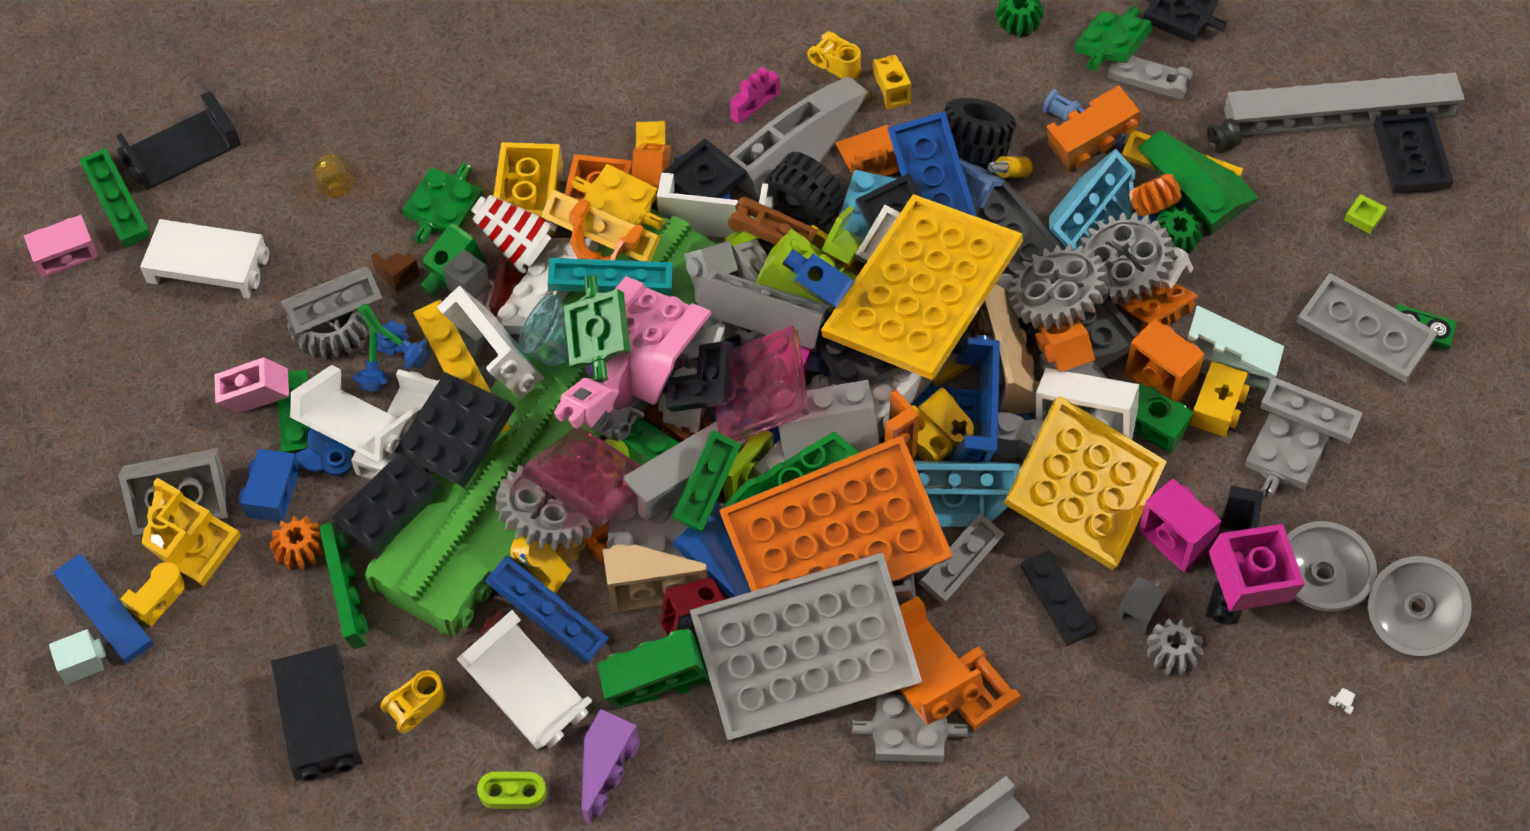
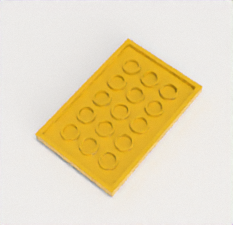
(922, 286)

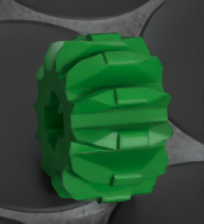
(1019, 15)
(1181, 228)

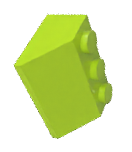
(779, 277)

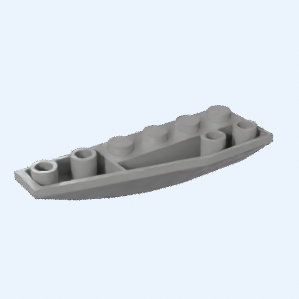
(805, 128)

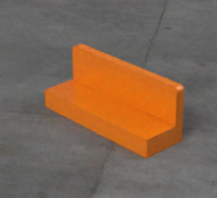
(902, 421)

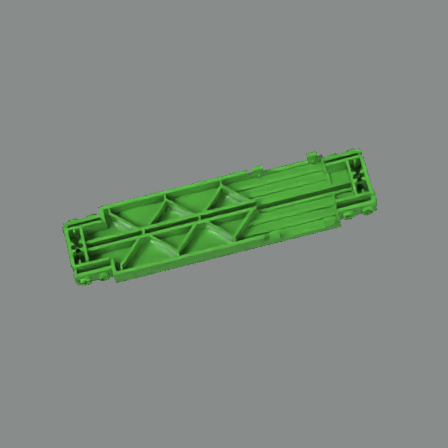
(456, 541)

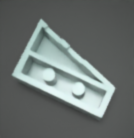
(1235, 347)

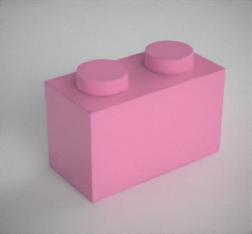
(60, 246)
(251, 385)

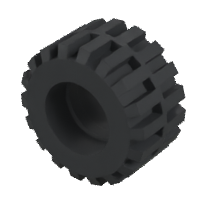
(980, 129)
(805, 189)

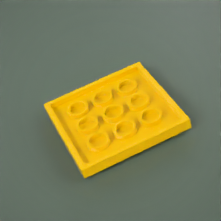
(1085, 482)

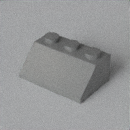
(836, 408)
(194, 474)

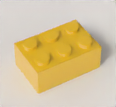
(528, 175)

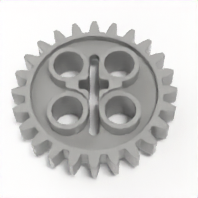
(1143, 240)
(1058, 287)
(539, 513)

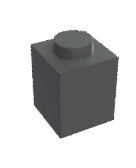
(468, 273)
(1141, 604)

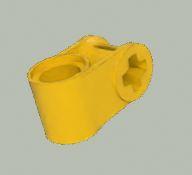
(837, 56)
(946, 414)
(413, 701)

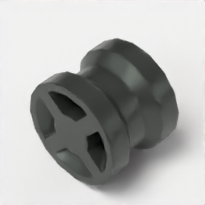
(1224, 135)

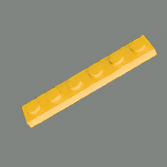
(449, 347)

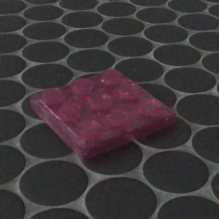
(764, 386)
(584, 474)

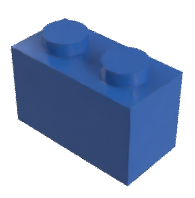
(269, 485)

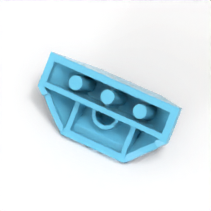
(1094, 198)
(966, 489)

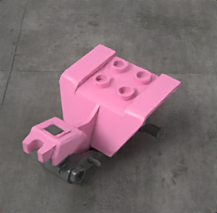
(661, 341)

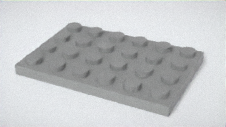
(805, 646)

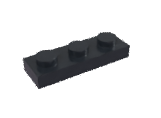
(1058, 598)

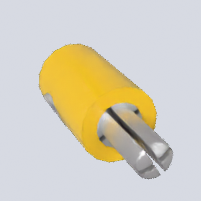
(1011, 166)

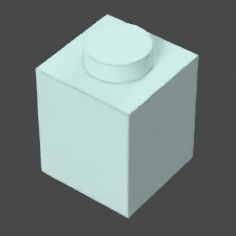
(77, 656)

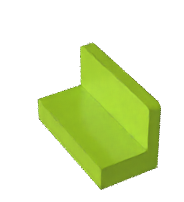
(841, 242)

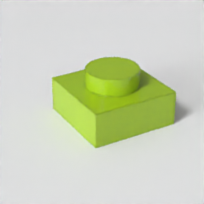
(1365, 214)

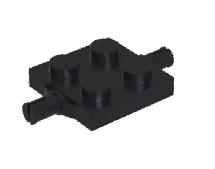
(1184, 17)

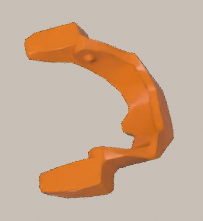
(577, 241)

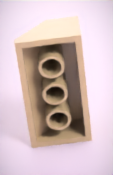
(1016, 367)

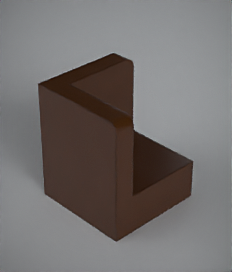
(396, 270)

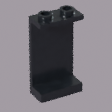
(180, 145)
(1239, 513)
(315, 713)

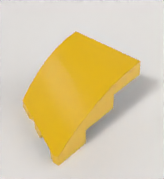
(186, 534)

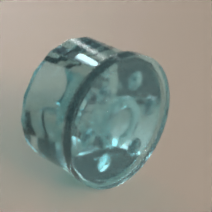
(545, 332)

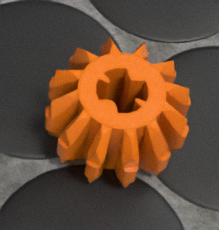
(1155, 195)
(290, 553)

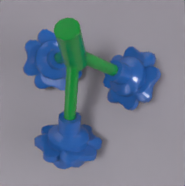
(389, 340)

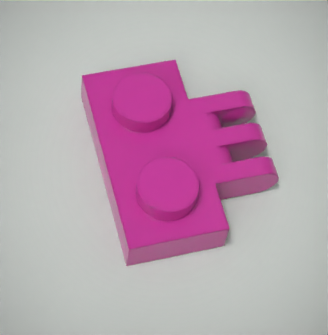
(754, 94)

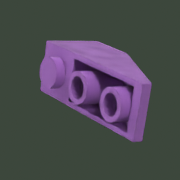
(605, 752)

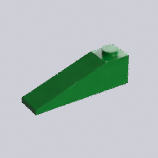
(1204, 185)
(814, 457)

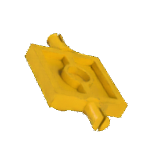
(621, 196)

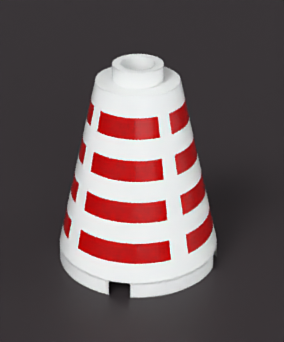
(513, 230)

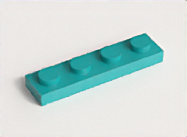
(569, 274)

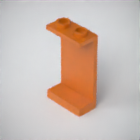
(944, 677)

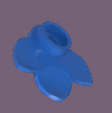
(322, 452)

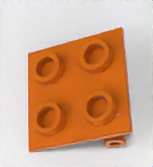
(869, 152)
(1163, 305)

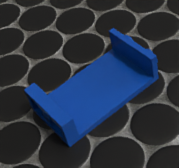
(983, 353)

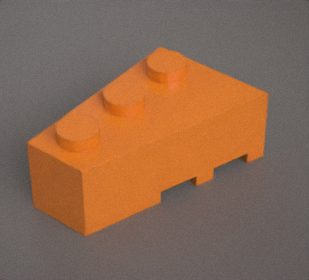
(1093, 129)

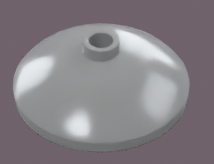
(1341, 557)
(1445, 608)

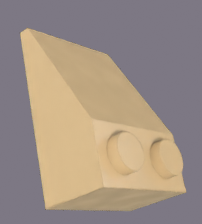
(641, 575)

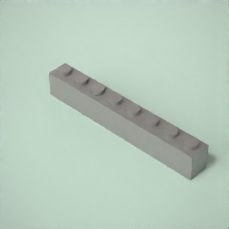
(1343, 103)

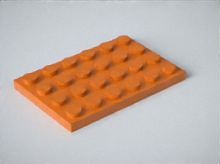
(838, 517)

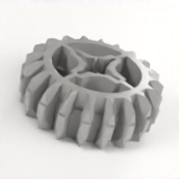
(331, 335)

